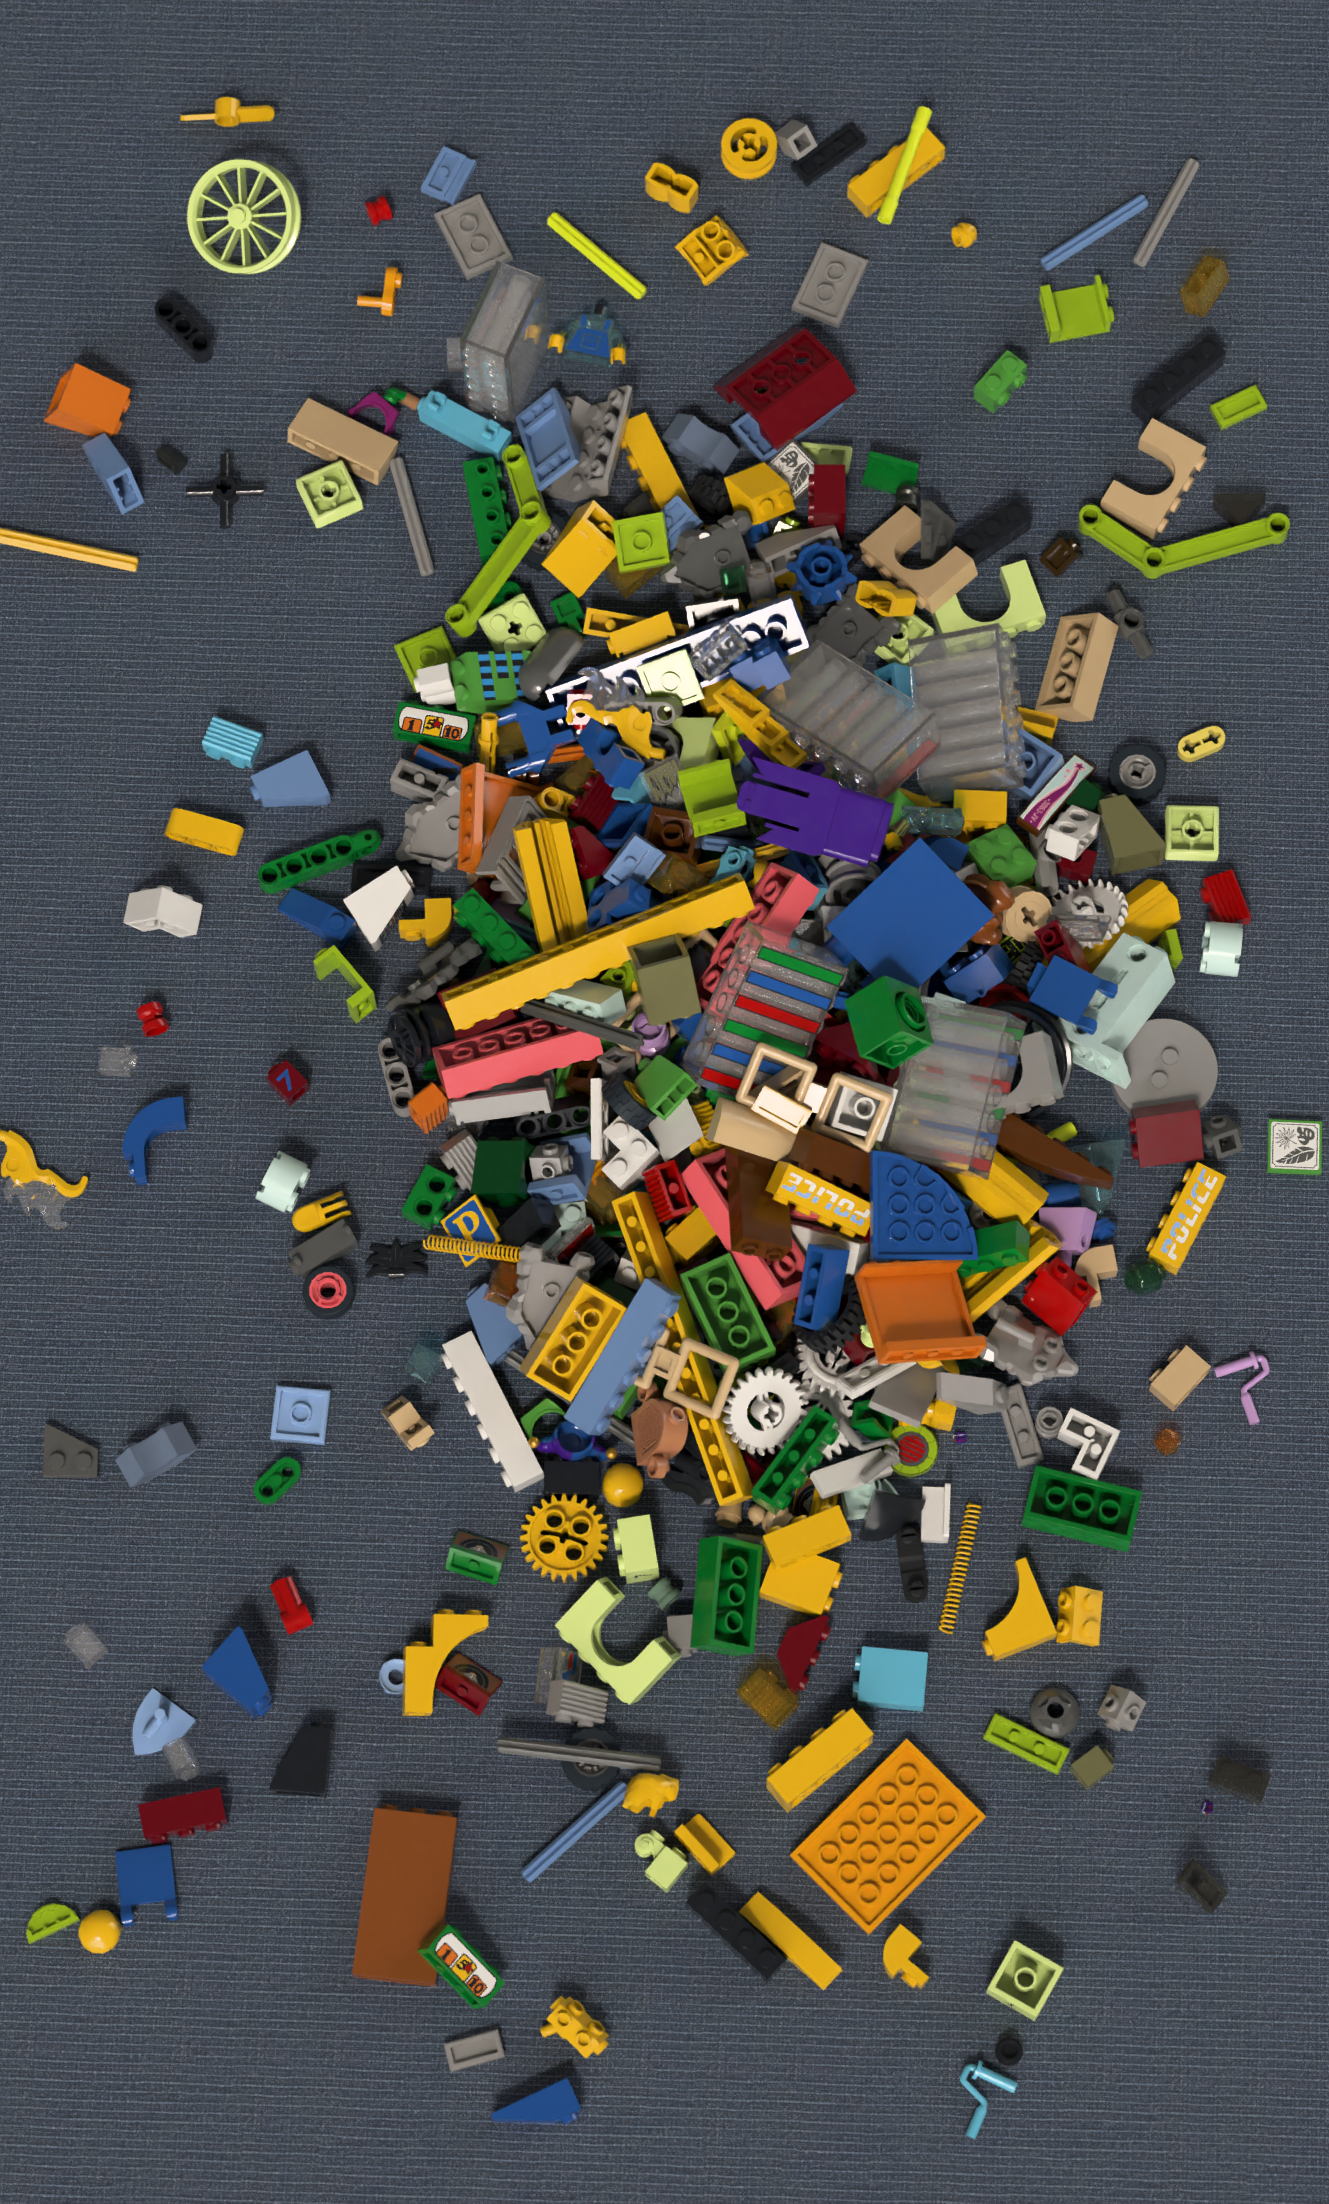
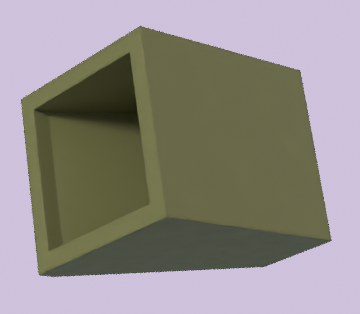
(1127, 836)
(664, 979)

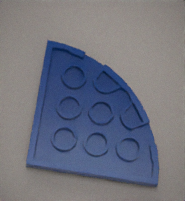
(915, 1213)

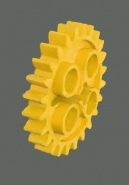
(571, 1515)

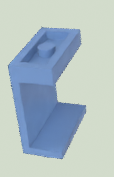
(577, 1183)

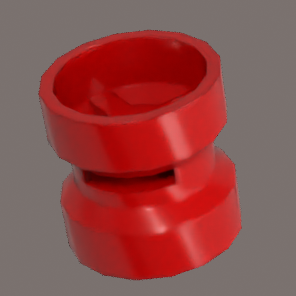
(152, 1019)

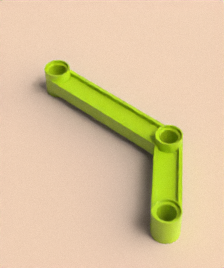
(530, 524)
(1183, 553)

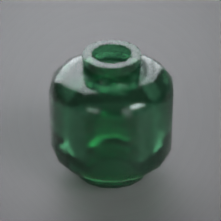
(1144, 1276)

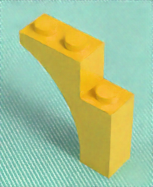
(423, 1663)

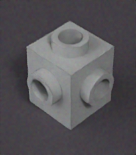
(550, 1162)
(1121, 1709)

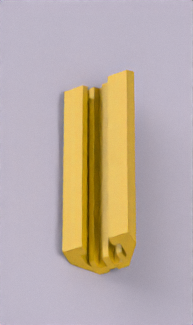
(551, 881)
(1150, 914)
(1005, 1195)
(987, 1288)

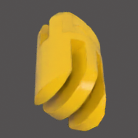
(313, 1215)

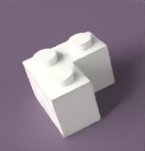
(163, 910)
(634, 1156)
(1092, 1438)

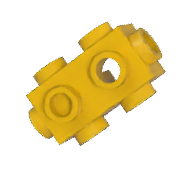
(576, 2026)

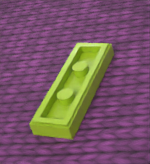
(1026, 1743)

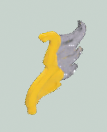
(617, 706)
(35, 1186)

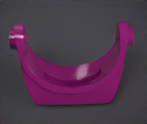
(375, 400)

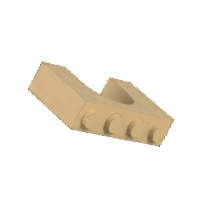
(1150, 512)
(930, 585)

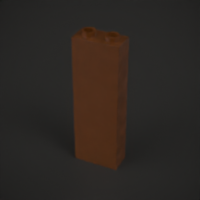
(756, 1220)

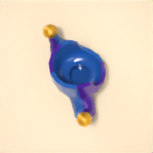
(572, 1444)

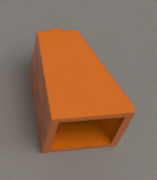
(88, 403)

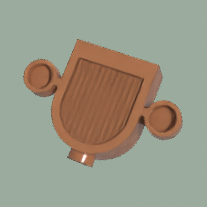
(658, 1431)

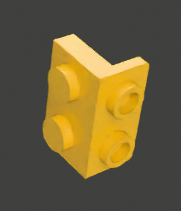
(1079, 1616)

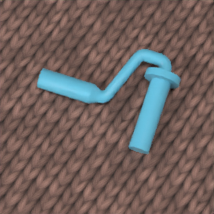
(990, 2076)

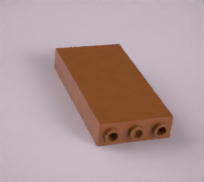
(404, 1893)

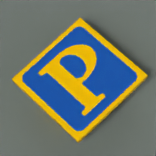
(472, 1223)

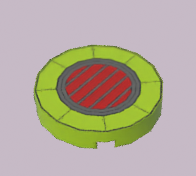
(917, 1450)

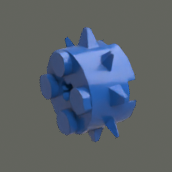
(821, 573)

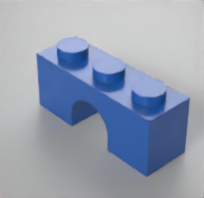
(615, 762)

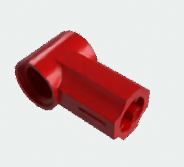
(293, 1611)

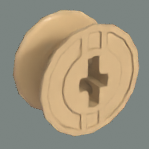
(1035, 911)

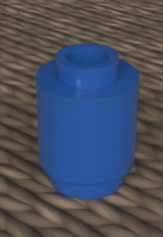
(1062, 1194)

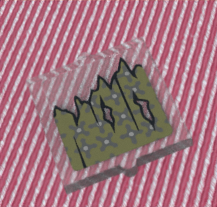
(662, 782)

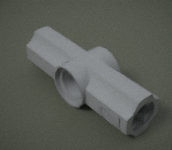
(1045, 870)

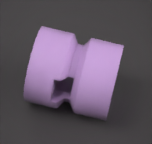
(655, 1037)

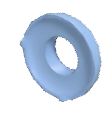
(394, 1664)

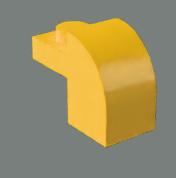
(434, 927)
(896, 1956)

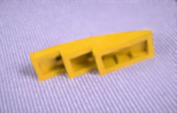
(758, 726)
(790, 1940)

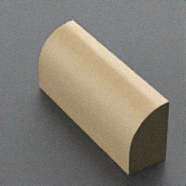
(342, 438)
(751, 1132)

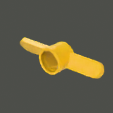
(229, 113)

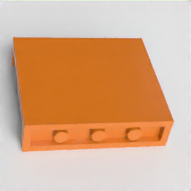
(481, 805)
(917, 1311)

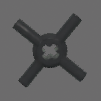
(222, 499)

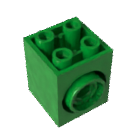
(888, 1022)

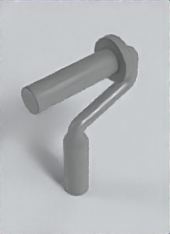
(890, 1454)

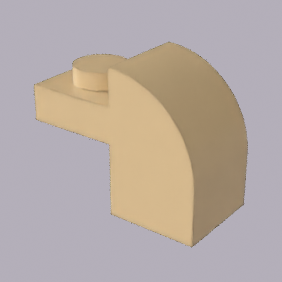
(1096, 1265)
(407, 1423)

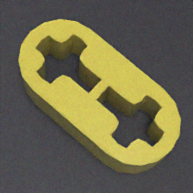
(1203, 749)

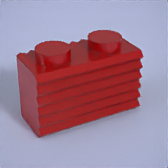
(1224, 899)
(667, 1191)

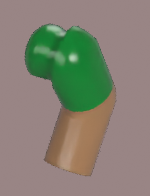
(396, 395)

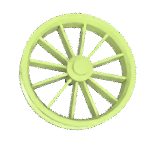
(244, 216)

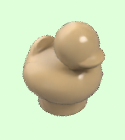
(758, 1514)

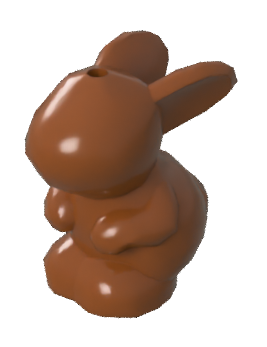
(996, 898)

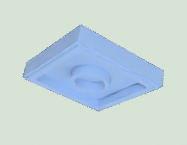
(300, 1415)

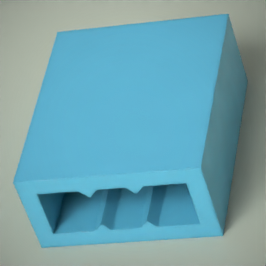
(890, 1678)

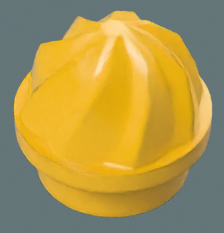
(963, 235)

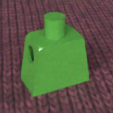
(663, 1085)

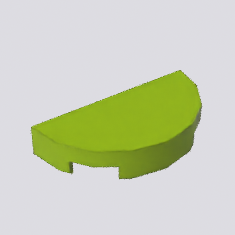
(49, 1920)

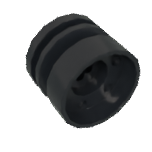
(418, 1031)

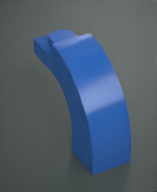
(150, 1122)

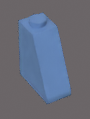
(113, 473)
(290, 783)
(493, 1329)

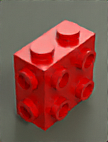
(1058, 1295)

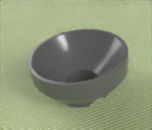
(1049, 1726)

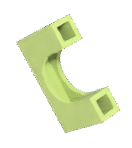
(1024, 608)
(697, 740)
(583, 1630)

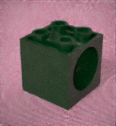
(502, 1171)

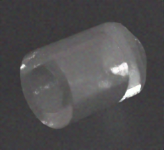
(181, 1758)

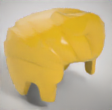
(650, 1791)

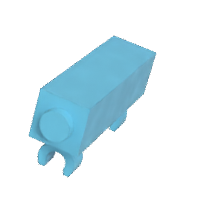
(464, 425)

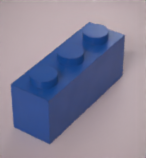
(821, 1286)

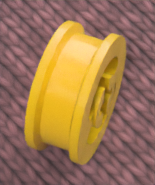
(754, 134)

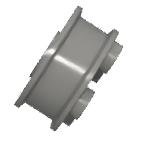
(848, 881)

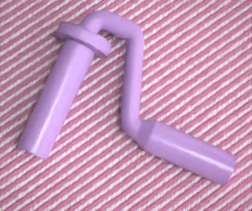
(1240, 1364)

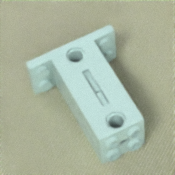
(1142, 983)

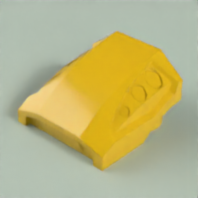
(712, 249)

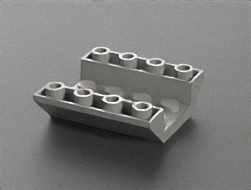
(600, 436)

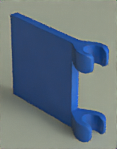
(1068, 991)
(146, 1878)

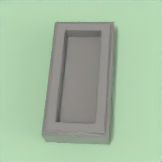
(474, 2050)

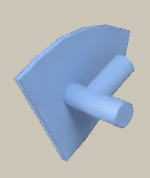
(158, 1723)

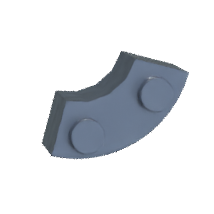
(700, 444)
(155, 1454)

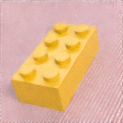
(573, 1338)
(819, 1760)

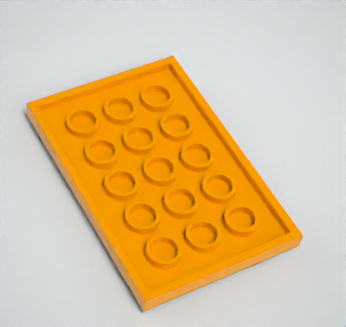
(887, 1837)

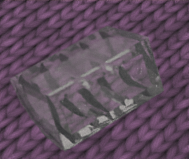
(717, 651)

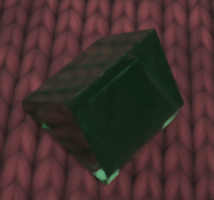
(733, 580)

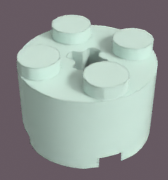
(1221, 948)
(282, 1181)

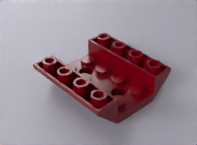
(796, 392)

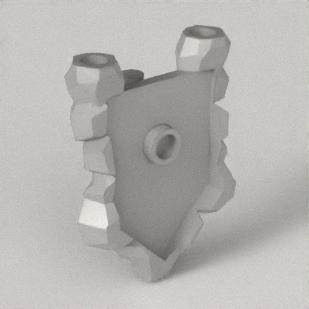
(433, 829)
(542, 1288)
(1024, 1348)

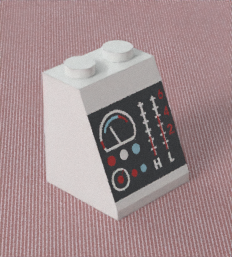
(381, 905)

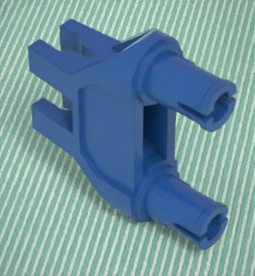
(536, 734)

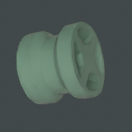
(664, 1593)

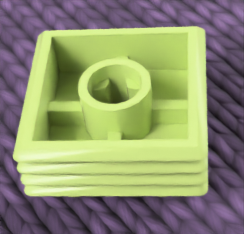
(339, 483)
(520, 612)
(897, 649)
(1203, 821)

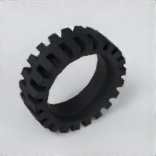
(841, 1330)

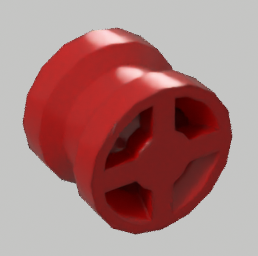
(378, 210)

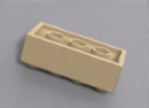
(1077, 667)

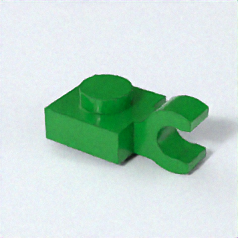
(568, 612)

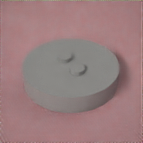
(1167, 1065)

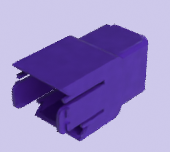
(829, 821)

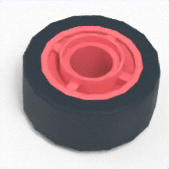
(331, 1307)

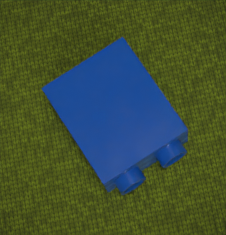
(907, 919)

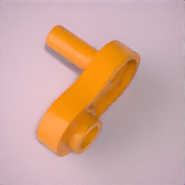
(392, 281)

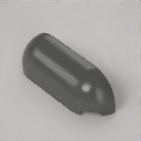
(548, 660)

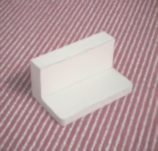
(935, 1514)

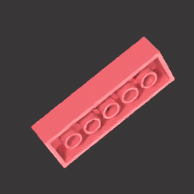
(779, 904)
(510, 1055)
(770, 1280)

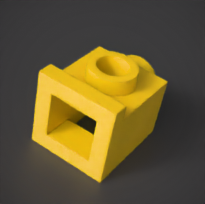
(940, 1415)

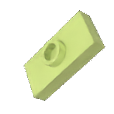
(829, 454)

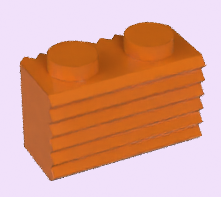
(429, 1107)

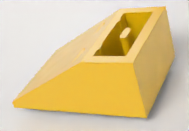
(582, 548)

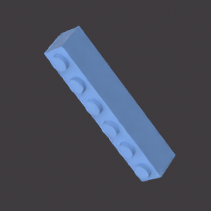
(623, 1357)

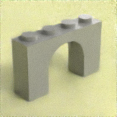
(1040, 1075)

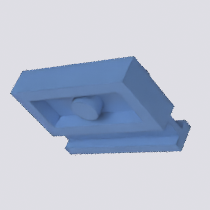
(448, 176)
(678, 519)
(635, 860)

